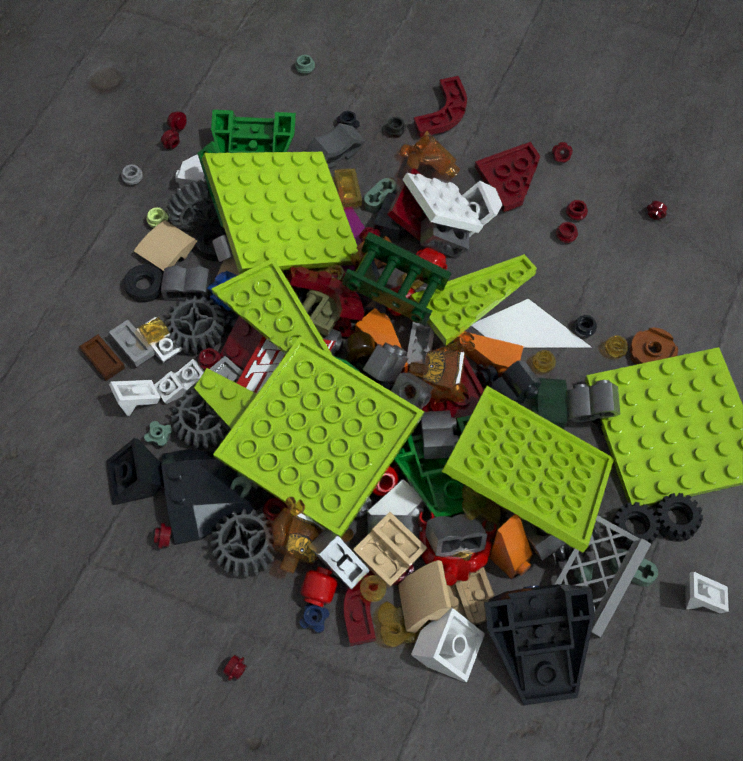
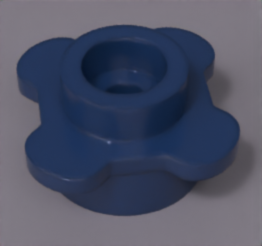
(318, 624)

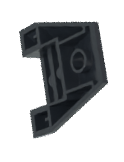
(201, 494)
(543, 638)

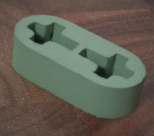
(377, 193)
(638, 579)

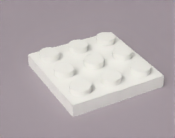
(442, 202)

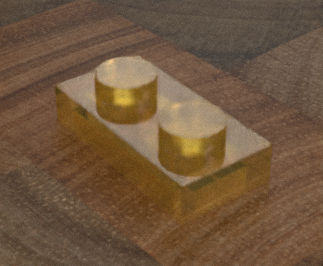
(348, 187)

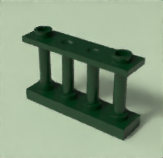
(404, 261)

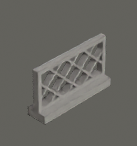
(620, 580)

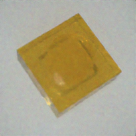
(153, 330)

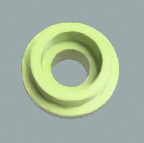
(156, 216)

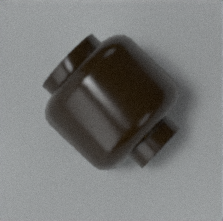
(359, 347)

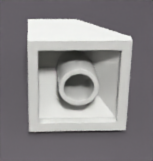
(483, 201)
(449, 645)

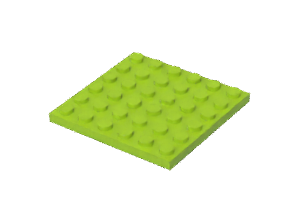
(280, 209)
(675, 427)
(319, 435)
(531, 468)

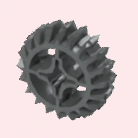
(191, 206)
(197, 314)
(207, 430)
(237, 523)

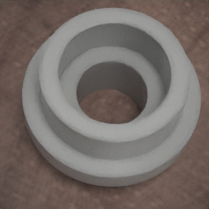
(131, 174)

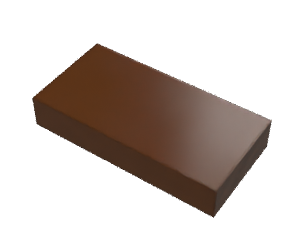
(102, 357)

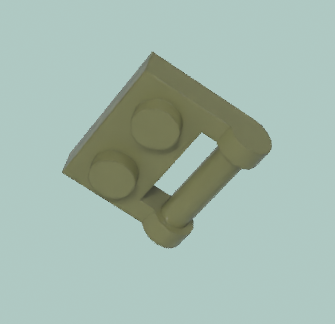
(325, 314)

